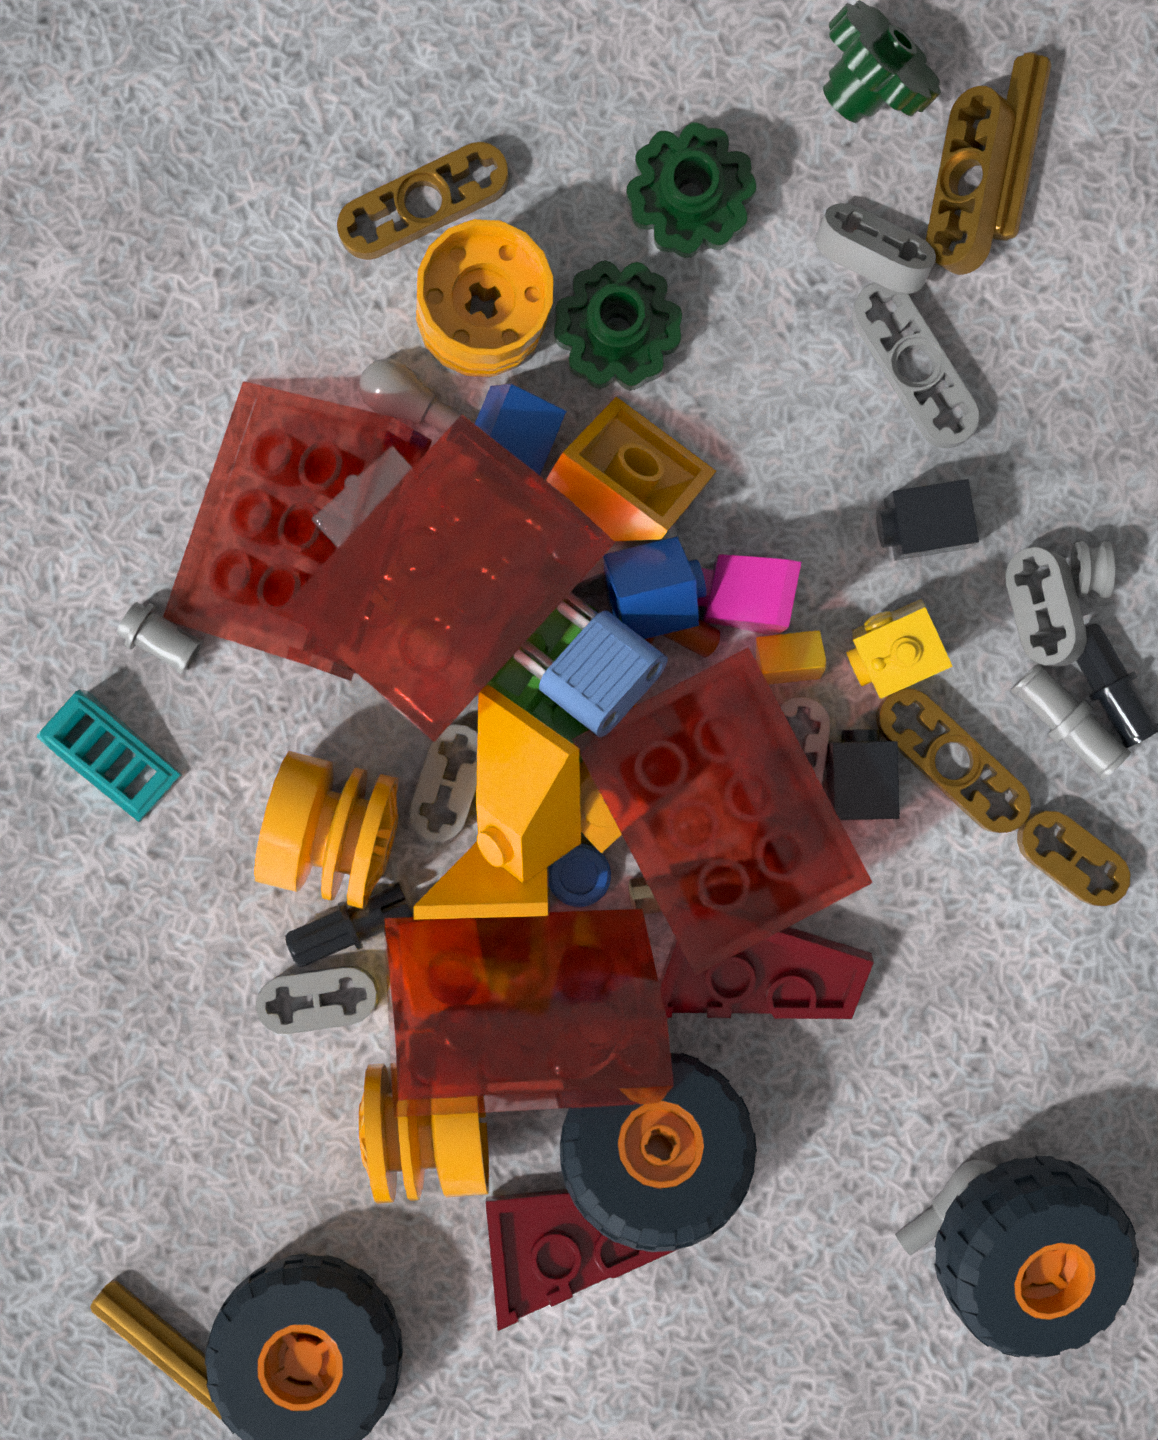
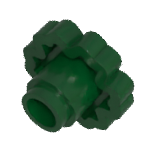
(876, 66)
(688, 221)
(608, 354)

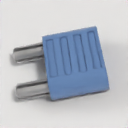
(599, 670)

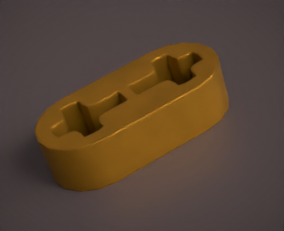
(1082, 846)

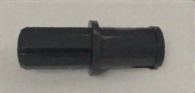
(1115, 688)
(344, 927)

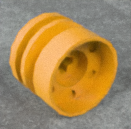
(487, 262)
(326, 829)
(411, 1144)

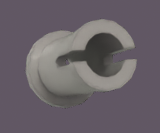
(159, 637)

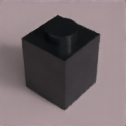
(928, 520)
(863, 776)

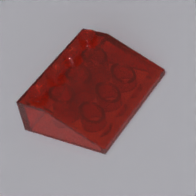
(264, 529)
(449, 577)
(723, 811)
(524, 1013)

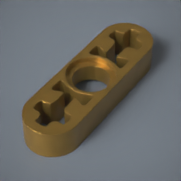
(958, 155)
(427, 175)
(977, 804)

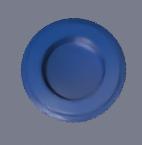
(580, 876)

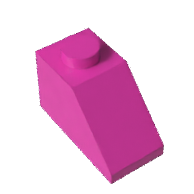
(750, 593)

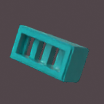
(67, 718)

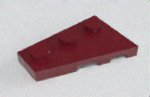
(781, 976)
(548, 1252)

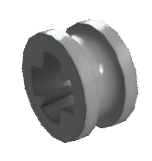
(1093, 568)

